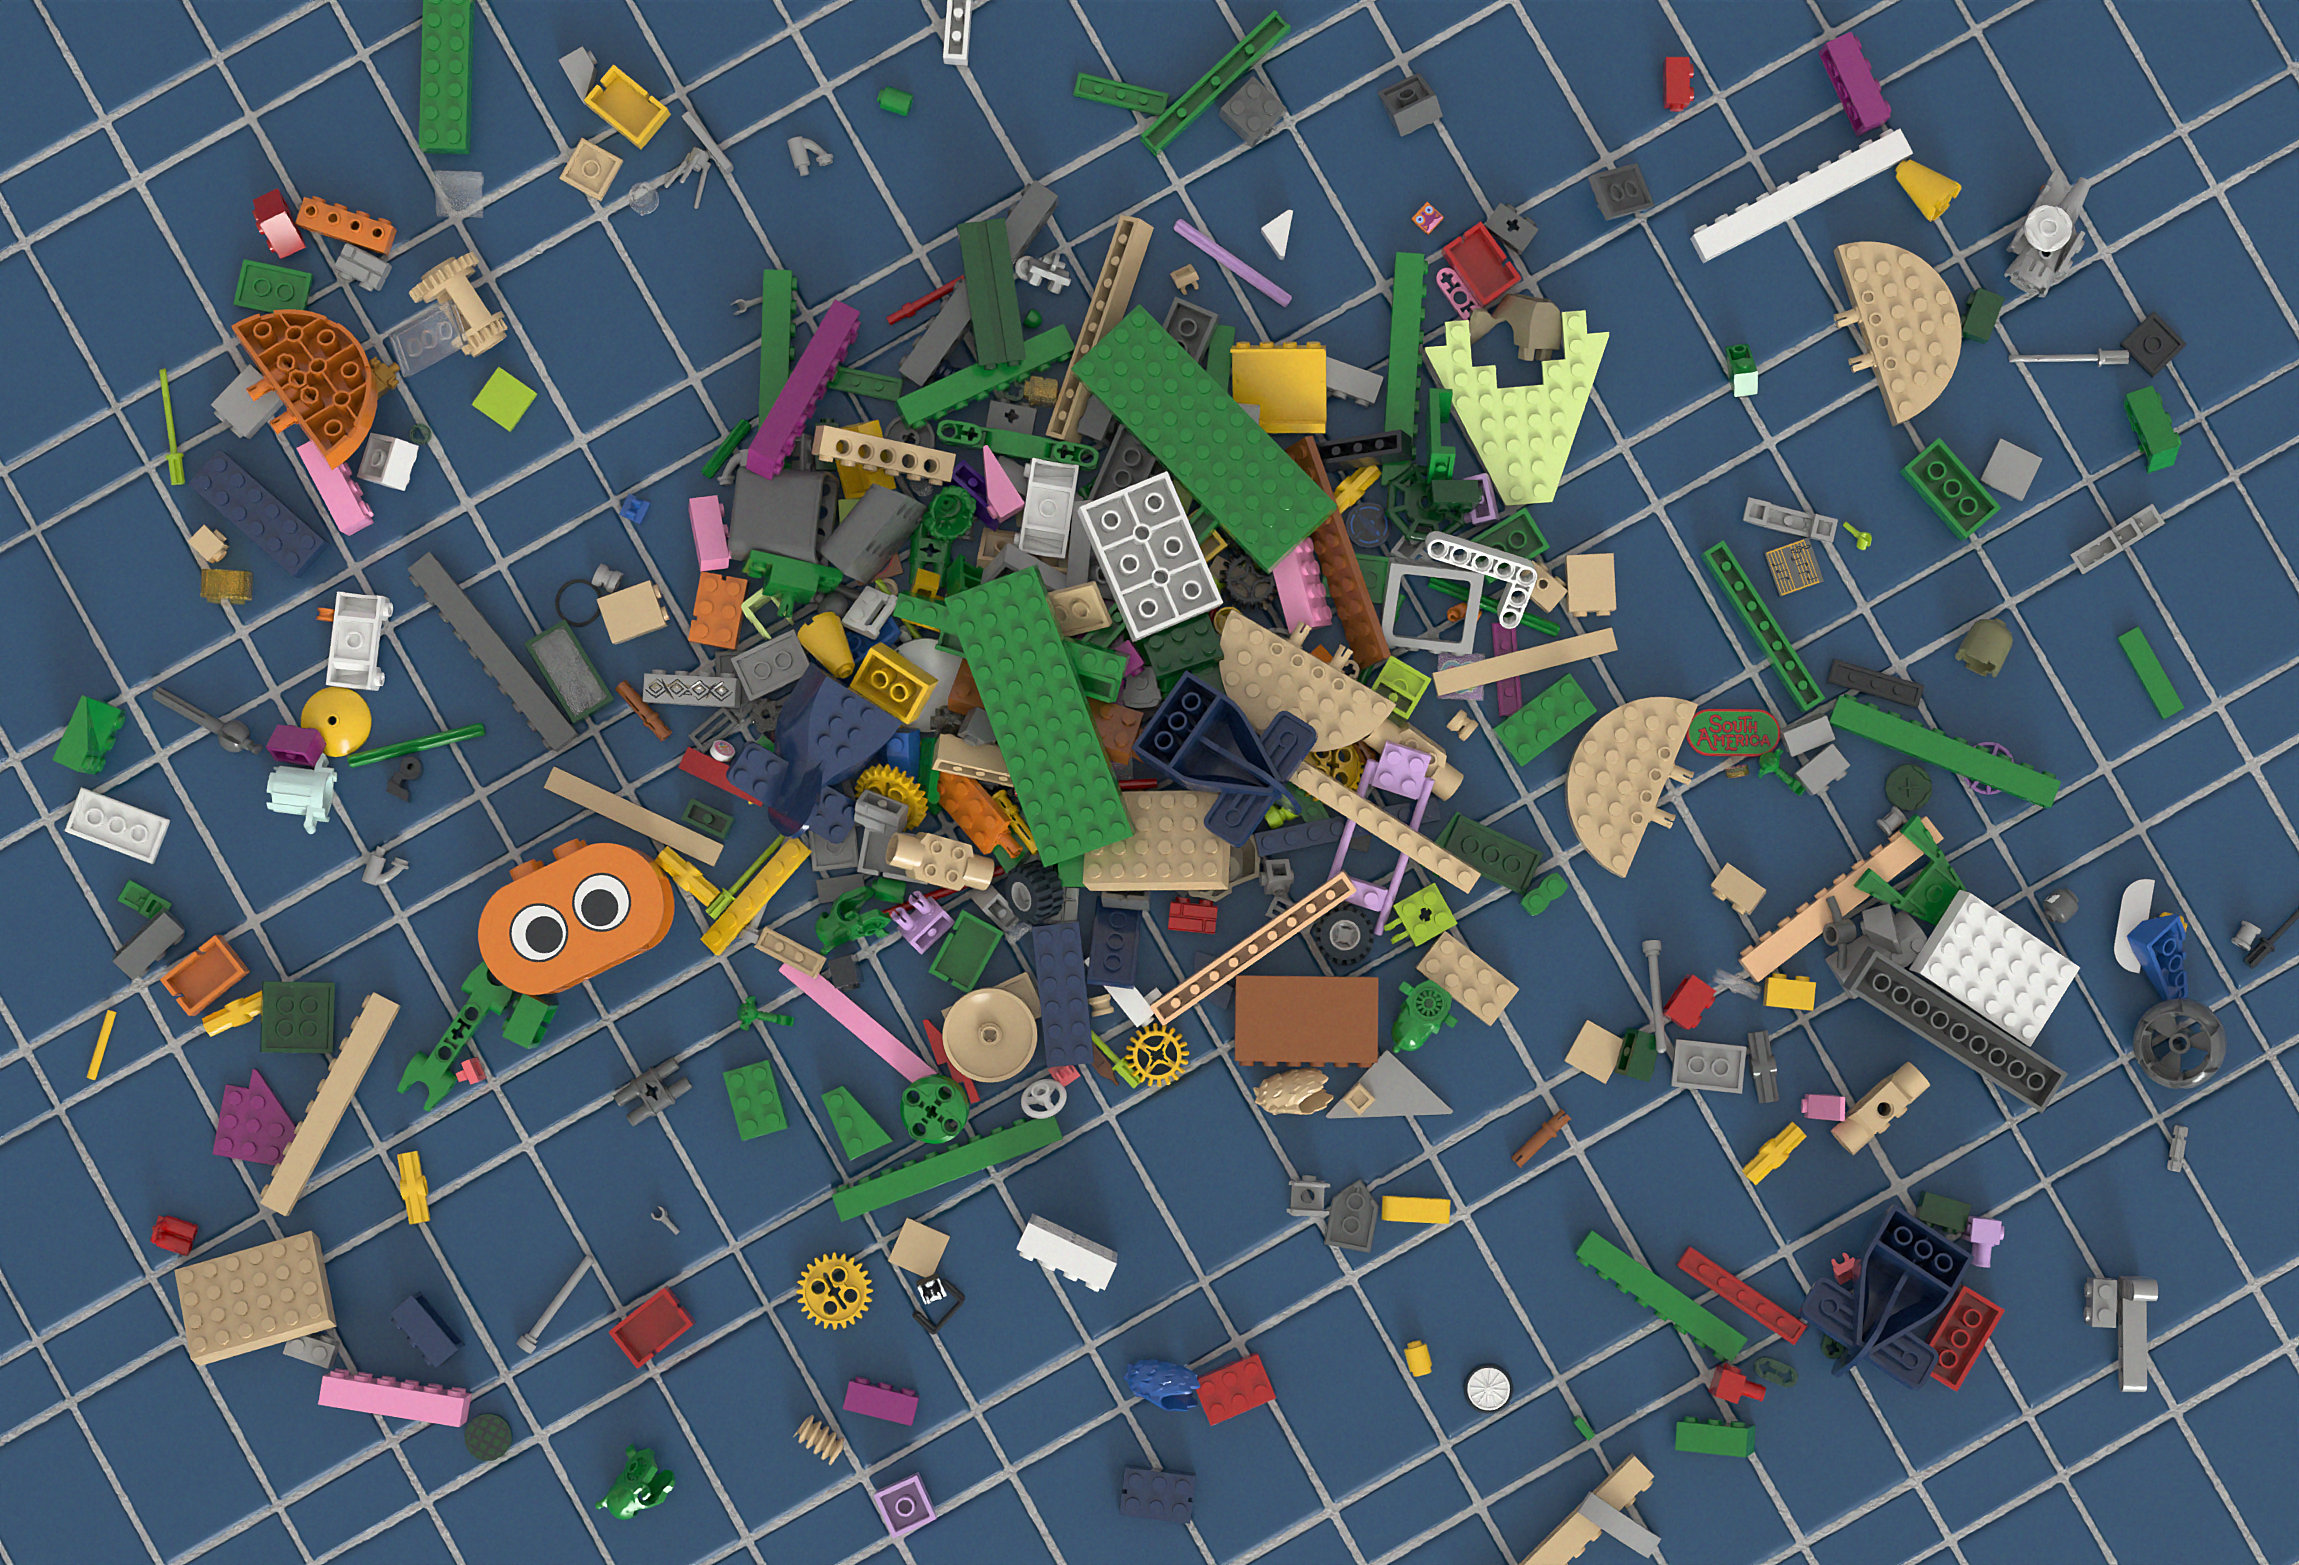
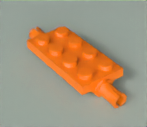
(976, 813)

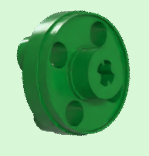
(924, 1111)

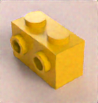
(1789, 993)

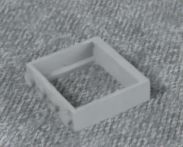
(1400, 566)

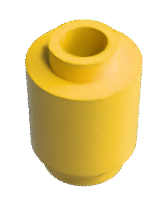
(1418, 1358)

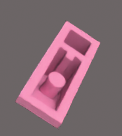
(1001, 494)
(1823, 1107)

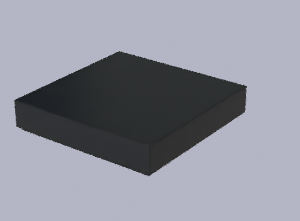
(2153, 344)

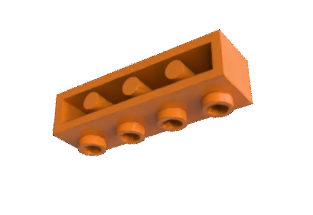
(346, 226)

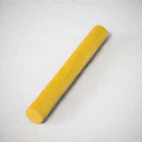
(101, 1044)

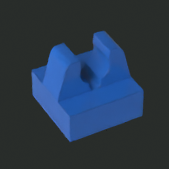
(634, 509)

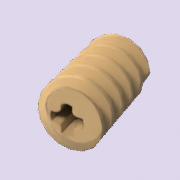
(820, 1439)

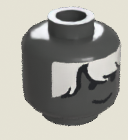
(2060, 905)

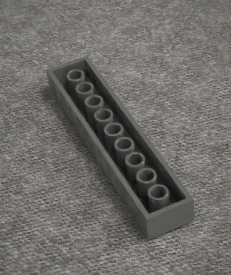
(954, 320)
(1127, 459)
(1955, 1029)

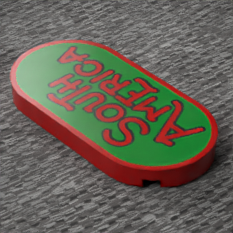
(1733, 732)

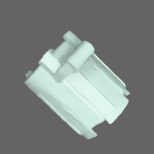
(303, 791)

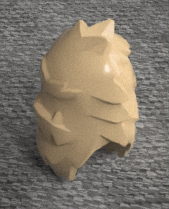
(1293, 1092)

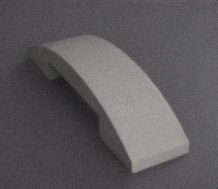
(1789, 520)
(1618, 1525)

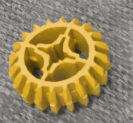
(1167, 1038)

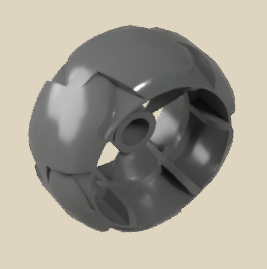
(2162, 1019)

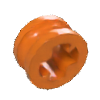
(325, 614)

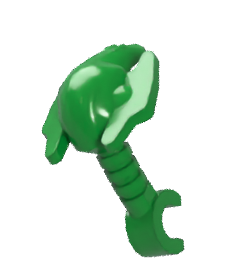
(1770, 762)
(748, 1013)

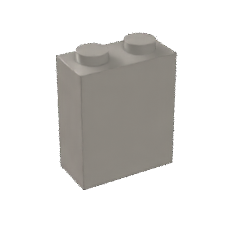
(239, 408)

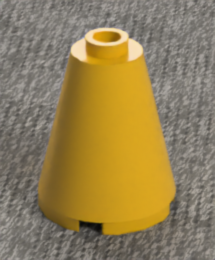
(1927, 188)
(828, 644)

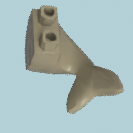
(1533, 320)

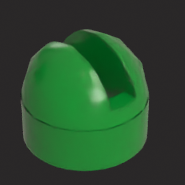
(1033, 319)

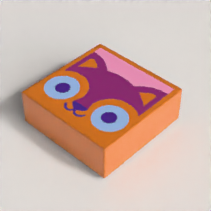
(1427, 218)

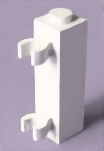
(1134, 1003)

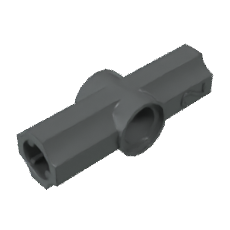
(1763, 1066)

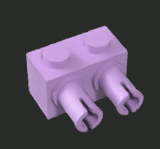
(1486, 511)
(924, 924)
(1983, 1234)

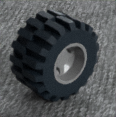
(1033, 892)
(1344, 935)

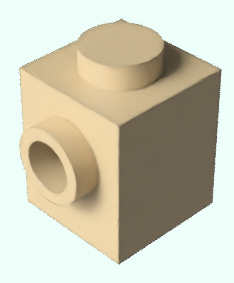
(209, 543)

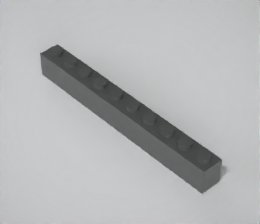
(493, 652)

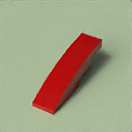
(712, 772)
(936, 1041)

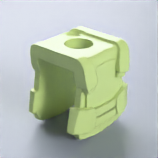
(753, 604)

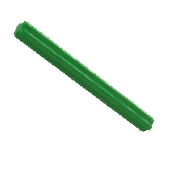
(1491, 605)
(416, 745)

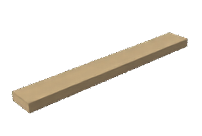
(1524, 661)
(634, 816)

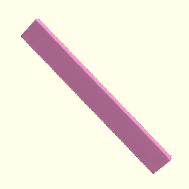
(859, 1023)

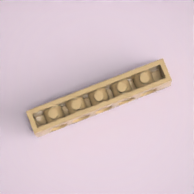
(940, 462)

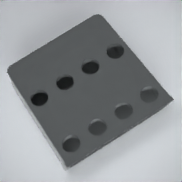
(782, 514)
(873, 532)

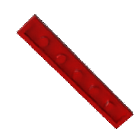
(1741, 1295)

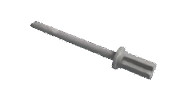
(2101, 357)

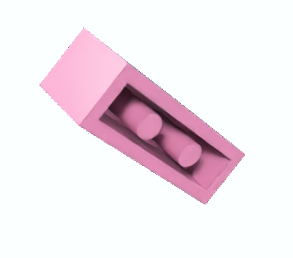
(709, 532)

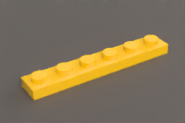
(755, 895)

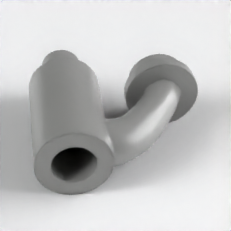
(800, 156)
(738, 458)
(375, 866)

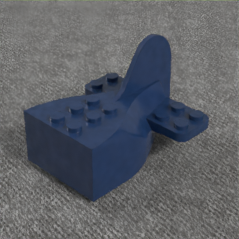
(820, 740)
(1212, 747)
(1899, 1283)

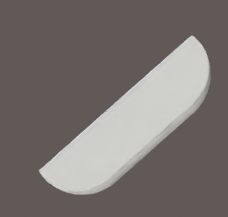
(2134, 910)

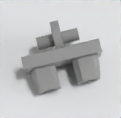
(1051, 269)

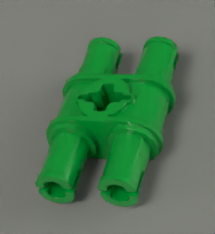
(919, 558)

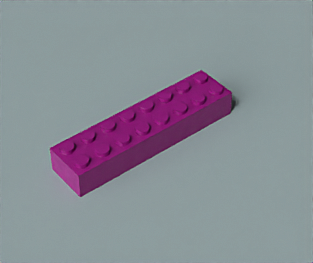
(803, 390)

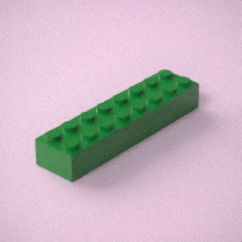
(446, 76)

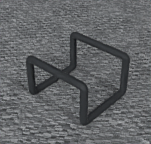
(924, 1322)

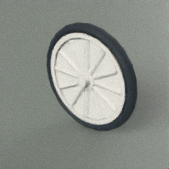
(1488, 1388)

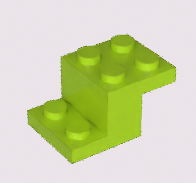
(1401, 685)

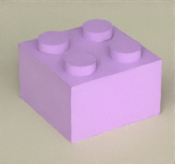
(905, 1505)

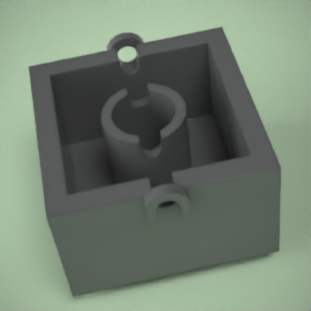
(1252, 112)
(1127, 899)

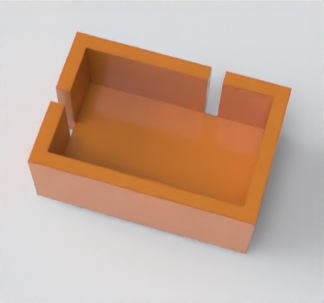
(718, 611)
(205, 976)

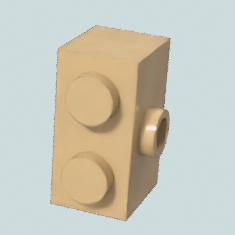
(1547, 590)
(1737, 889)

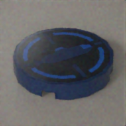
(1368, 525)

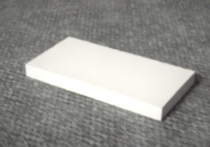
(117, 825)

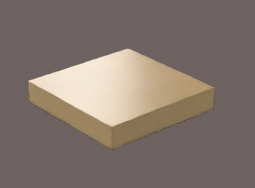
(591, 169)
(1595, 1051)
(919, 1248)

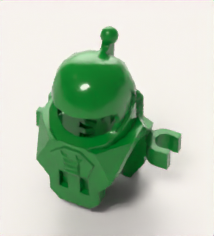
(835, 931)
(1421, 1015)
(637, 1477)

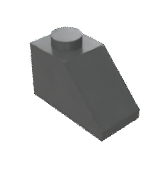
(976, 728)

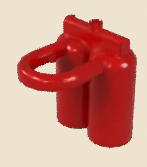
(174, 1234)

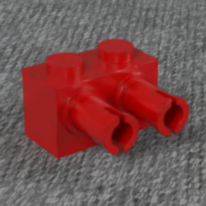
(1731, 1384)

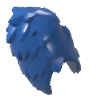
(1163, 1384)

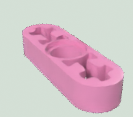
(1445, 286)

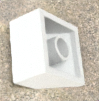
(387, 461)

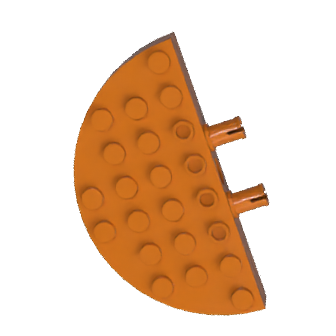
(316, 374)

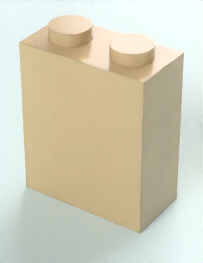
(1590, 584)
(633, 612)

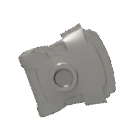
(1142, 692)
(1314, 1208)

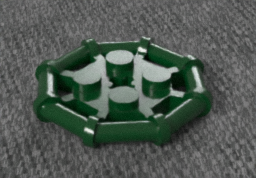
(1414, 510)

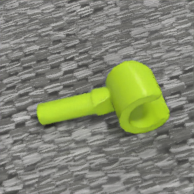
(1863, 538)

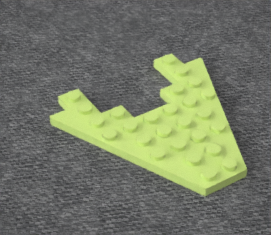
(1524, 429)

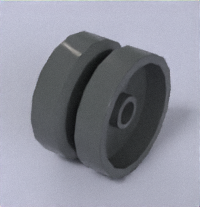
(923, 437)

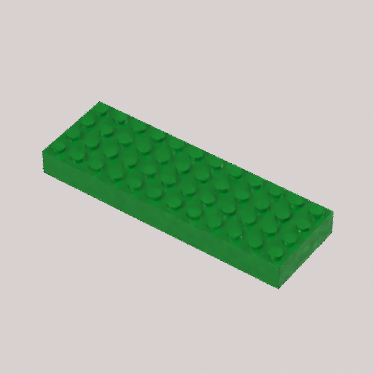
(1203, 439)
(1040, 715)

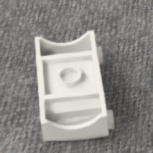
(1047, 508)
(357, 641)

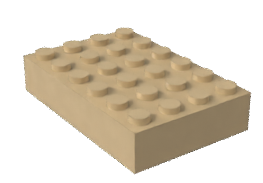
(1167, 850)
(255, 1298)

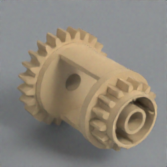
(451, 282)

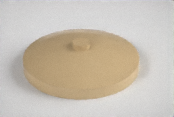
(989, 1034)

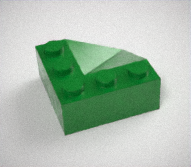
(89, 735)

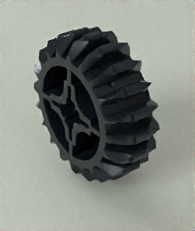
(1229, 581)

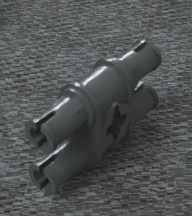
(651, 1104)

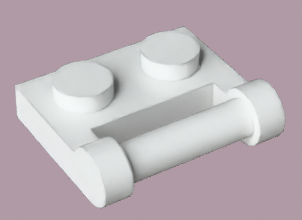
(866, 609)

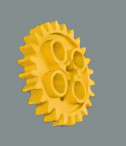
(1348, 770)
(896, 787)
(853, 1280)

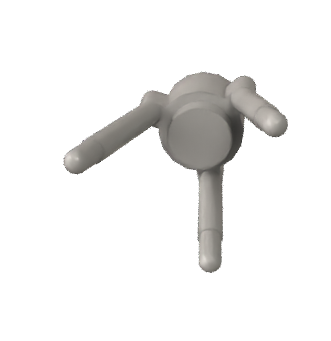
(695, 160)

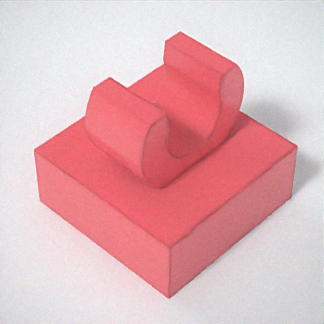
(472, 1071)
(1064, 1074)
(1844, 1271)

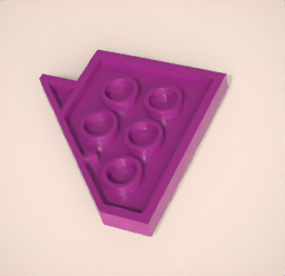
(253, 1123)

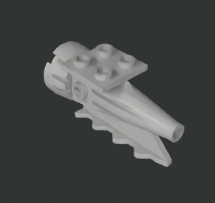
(2034, 268)

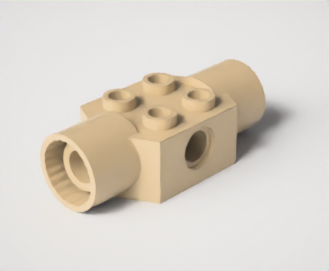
(1446, 777)
(939, 861)
(1863, 1118)

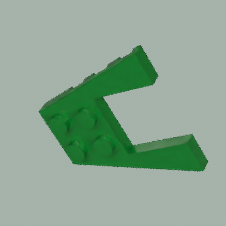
(1930, 891)

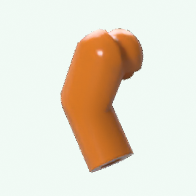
(1458, 612)

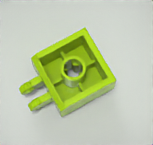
(1409, 911)

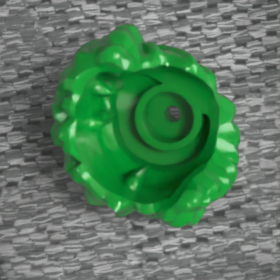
(950, 513)

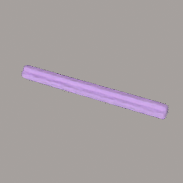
(1232, 263)

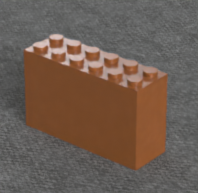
(1306, 1020)

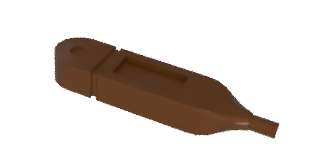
(1102, 1066)

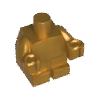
(384, 376)

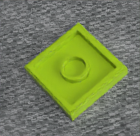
(504, 399)

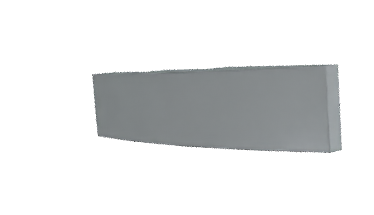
(2117, 538)

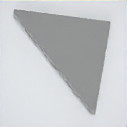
(1395, 1091)

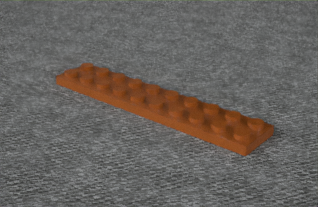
(1342, 568)

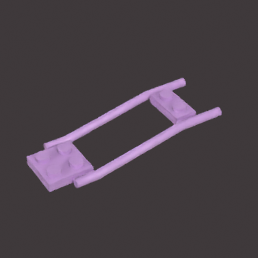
(1403, 773)

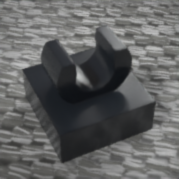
(931, 1288)

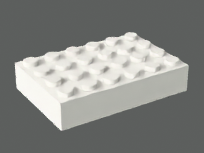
(1149, 556)
(1994, 968)
(1067, 1252)

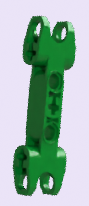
(1016, 444)
(434, 1069)

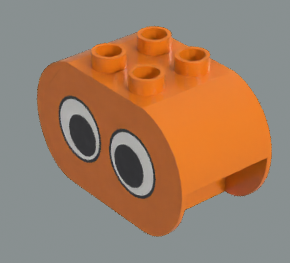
(574, 916)

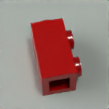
(1676, 83)

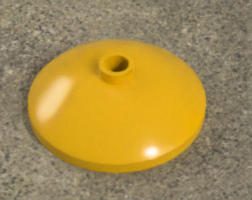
(352, 718)

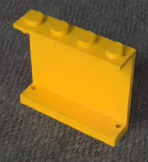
(1285, 383)

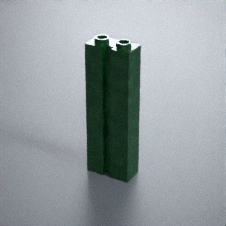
(991, 293)

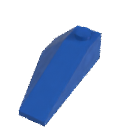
(861, 644)
(902, 752)
(2161, 954)

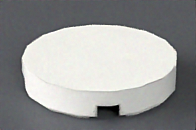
(2048, 228)

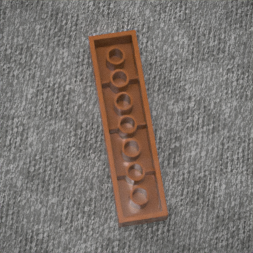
(1116, 723)

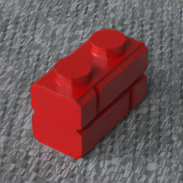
(1192, 917)

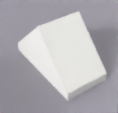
(1277, 233)

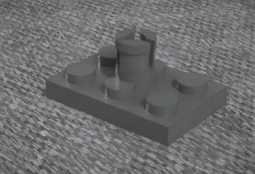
(1621, 191)

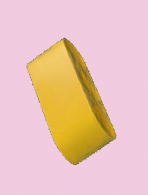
(1415, 1209)

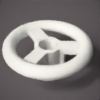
(1041, 1092)

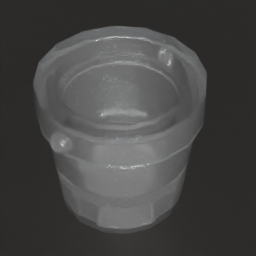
(643, 198)

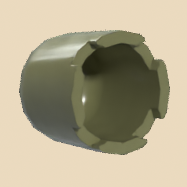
(1986, 647)

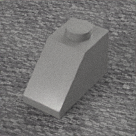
(580, 71)
(995, 907)
(1881, 928)

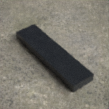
(1875, 683)

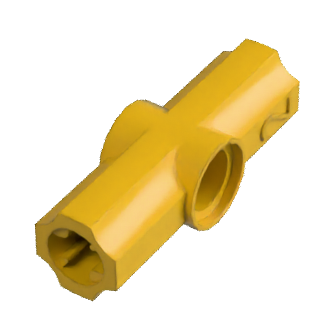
(1354, 487)
(687, 876)
(233, 1014)
(1773, 1153)
(413, 1187)

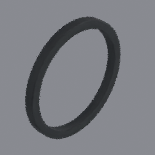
(558, 596)

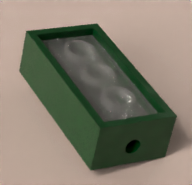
(569, 672)

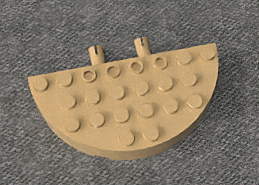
(1904, 321)
(1277, 675)
(1621, 774)

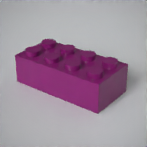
(1854, 83)

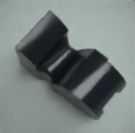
(411, 770)

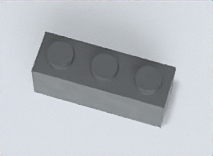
(149, 944)

